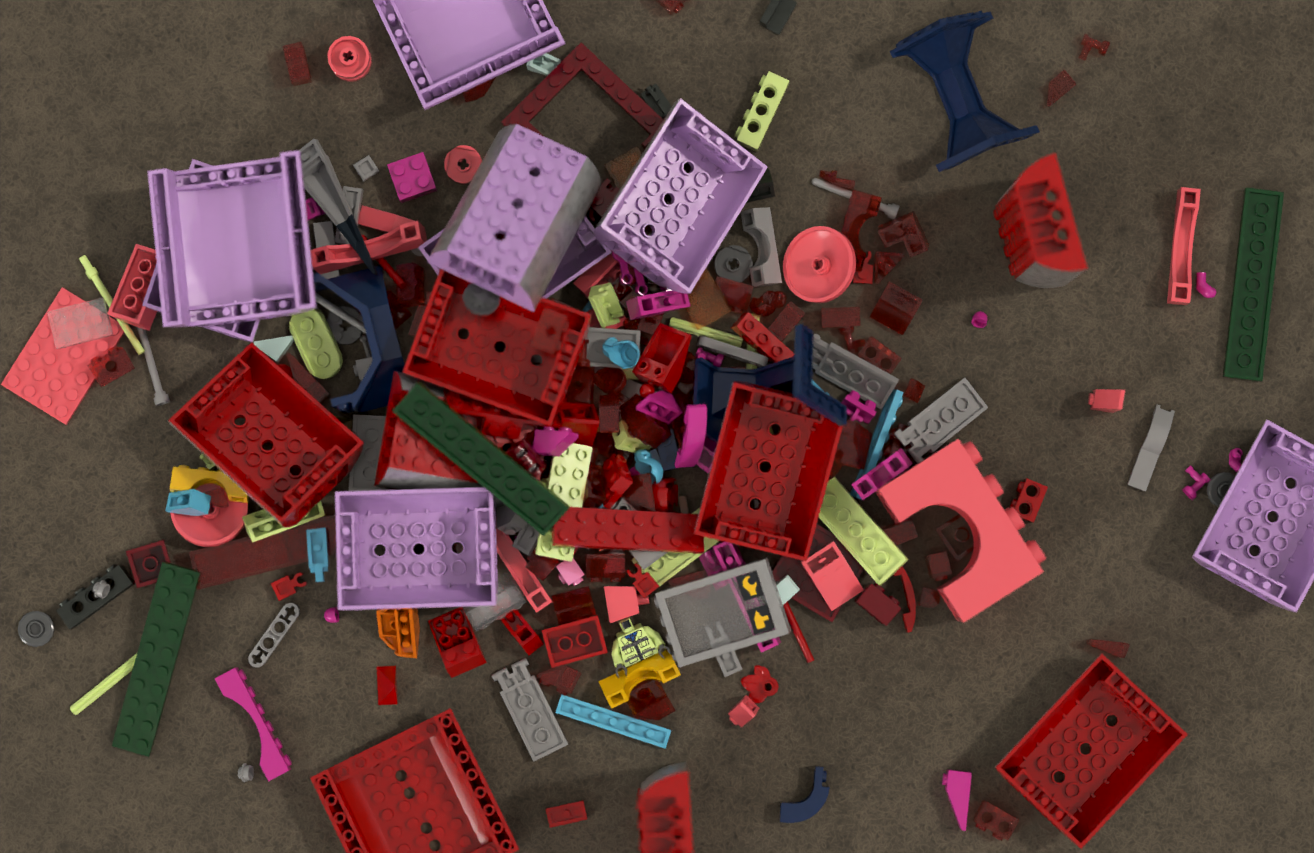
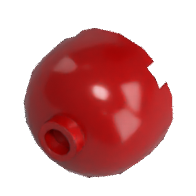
(665, 495)

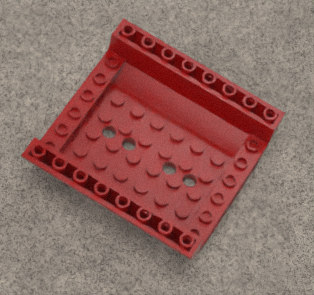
(449, 787)

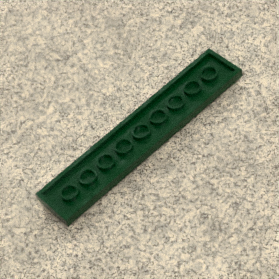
(1253, 284)
(480, 458)
(156, 658)

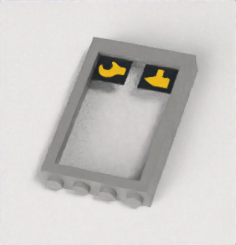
(722, 612)

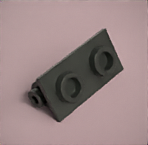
(656, 100)

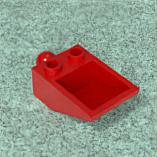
(663, 354)

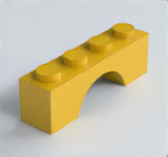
(185, 479)
(654, 667)

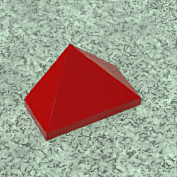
(387, 685)

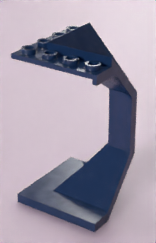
(943, 53)
(370, 297)
(790, 375)

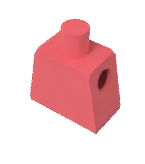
(623, 602)

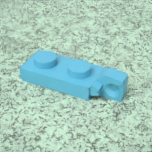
(318, 552)

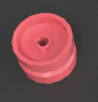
(352, 69)

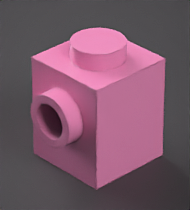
(570, 572)

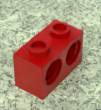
(1032, 502)

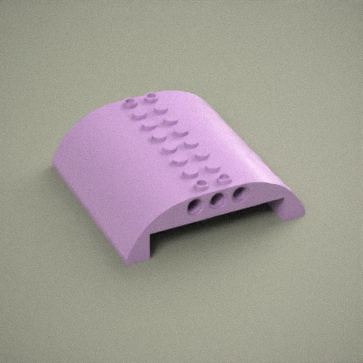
(465, 42)
(232, 242)

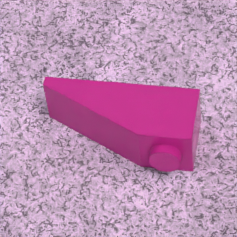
(656, 304)
(660, 406)
(957, 787)

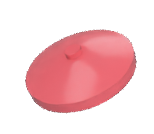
(819, 264)
(216, 527)

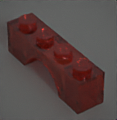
(861, 208)

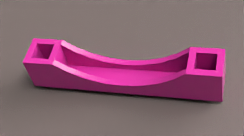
(272, 759)

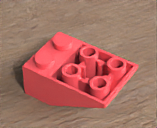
(832, 576)

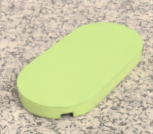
(316, 343)

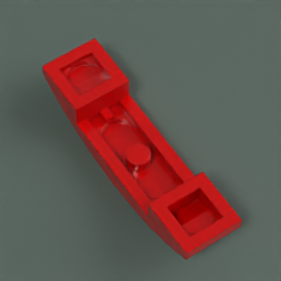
(909, 617)

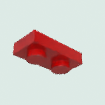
(566, 813)

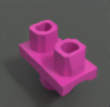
(858, 410)

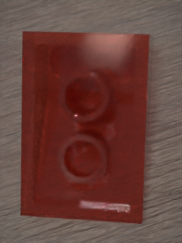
(605, 566)

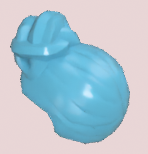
(622, 353)
(647, 464)

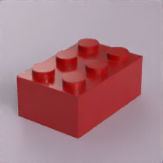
(574, 641)

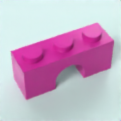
(882, 474)

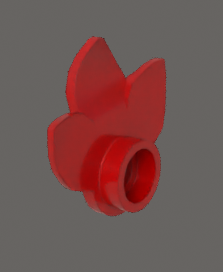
(757, 684)

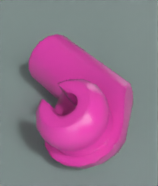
(1202, 287)
(1235, 459)

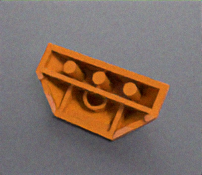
(400, 630)

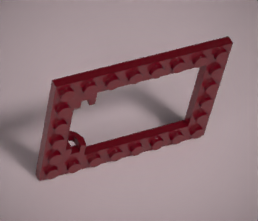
(583, 59)

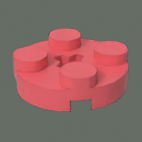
(457, 155)

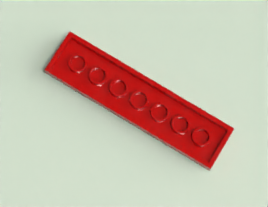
(627, 530)

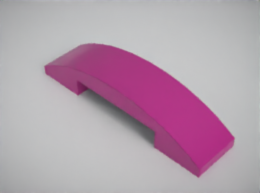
(694, 436)

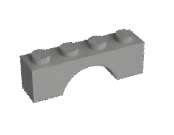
(760, 226)

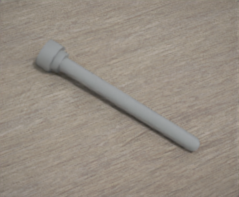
(890, 210)
(339, 312)
(160, 396)

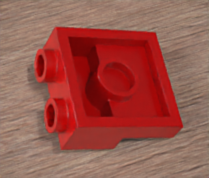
(616, 479)

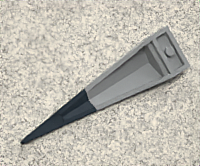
(326, 190)

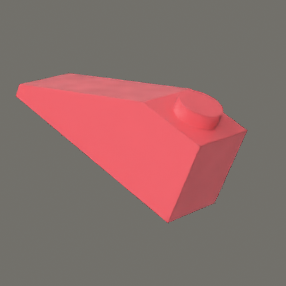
(380, 220)
(1106, 400)

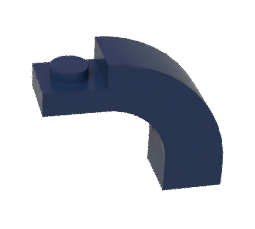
(799, 811)

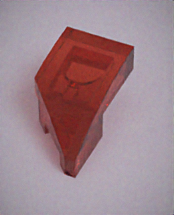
(831, 178)

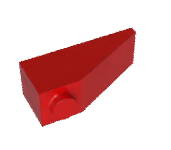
(522, 632)

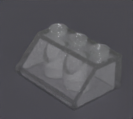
(508, 599)

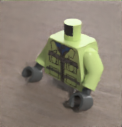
(635, 645)

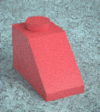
(743, 711)

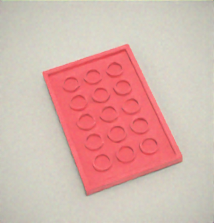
(57, 377)

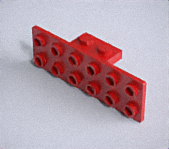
(496, 420)

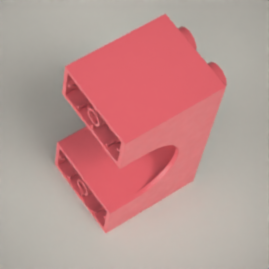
(1000, 557)

